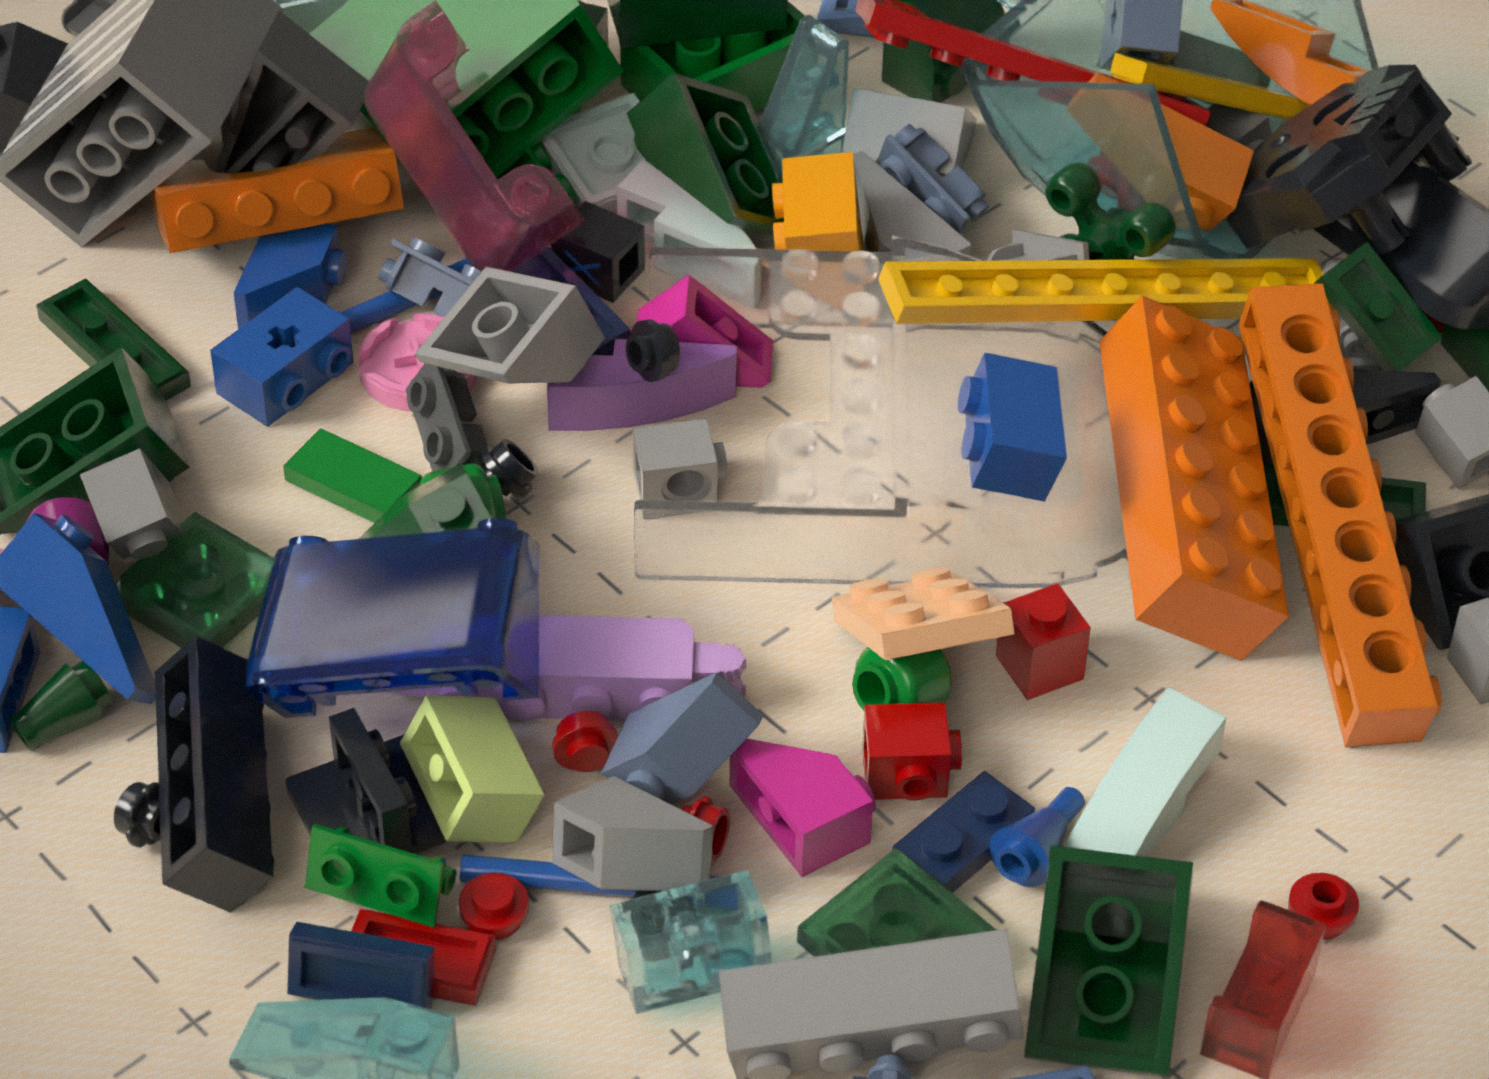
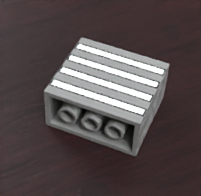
(131, 106)

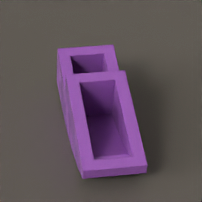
(616, 396)

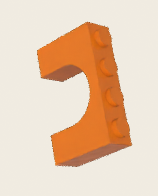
(213, 208)

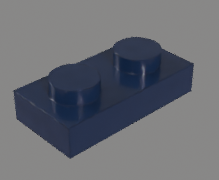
(957, 836)

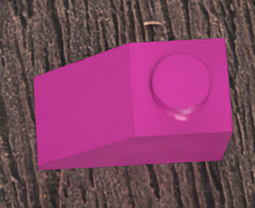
(705, 318)
(803, 801)

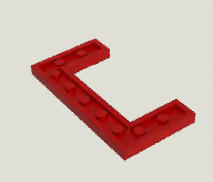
(899, 22)

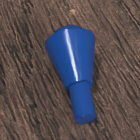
(1024, 846)

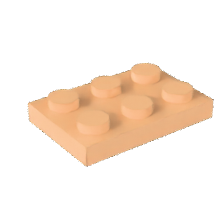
(921, 614)

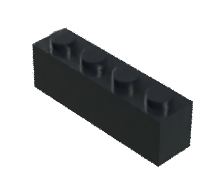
(212, 777)

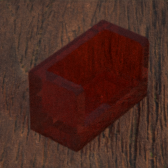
(1265, 991)

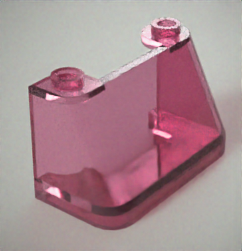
(489, 218)

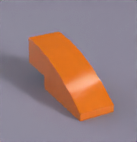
(1286, 48)

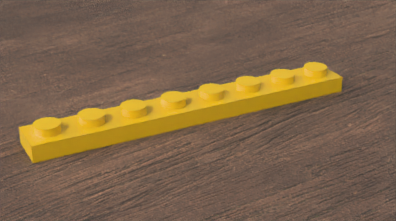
(1079, 288)

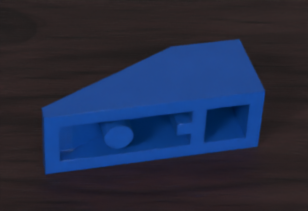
(75, 598)

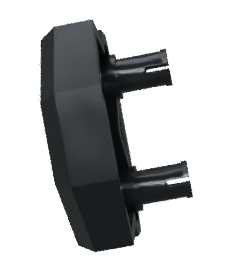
(1343, 156)

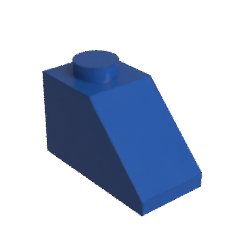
(289, 260)

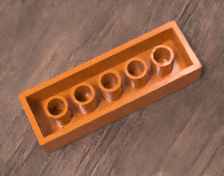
(1191, 480)

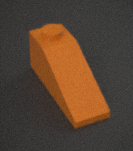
(1209, 162)

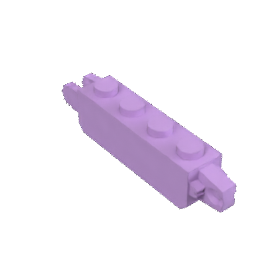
(612, 666)

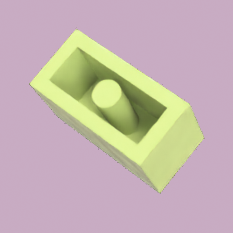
(471, 769)

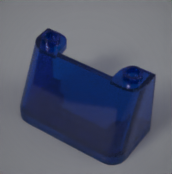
(398, 617)

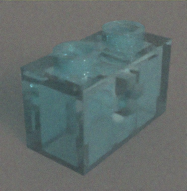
(683, 936)

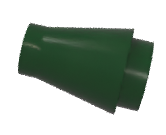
(64, 704)

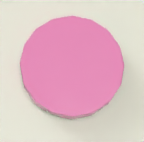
(390, 360)

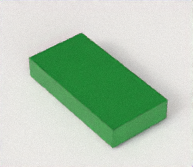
(349, 475)

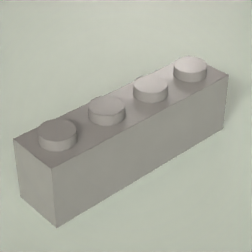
(871, 1005)

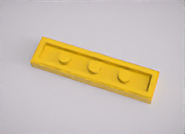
(1206, 87)

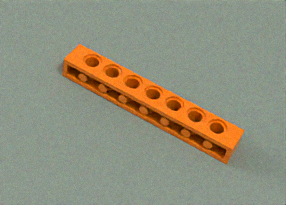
(1337, 517)

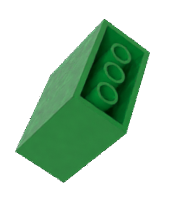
(518, 82)

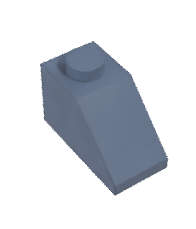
(682, 738)

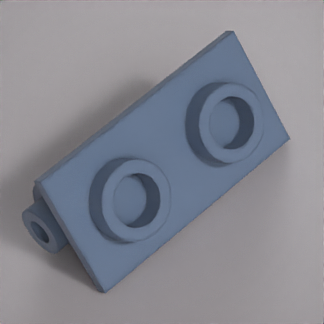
(913, 161)
(420, 272)

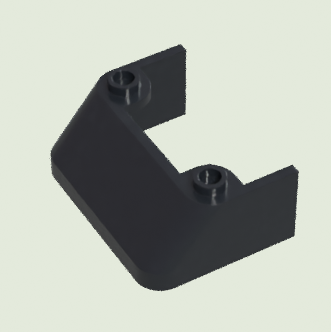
(1445, 254)

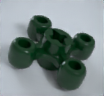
(1113, 233)

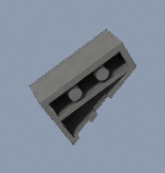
(292, 103)

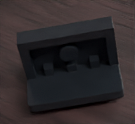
(366, 790)

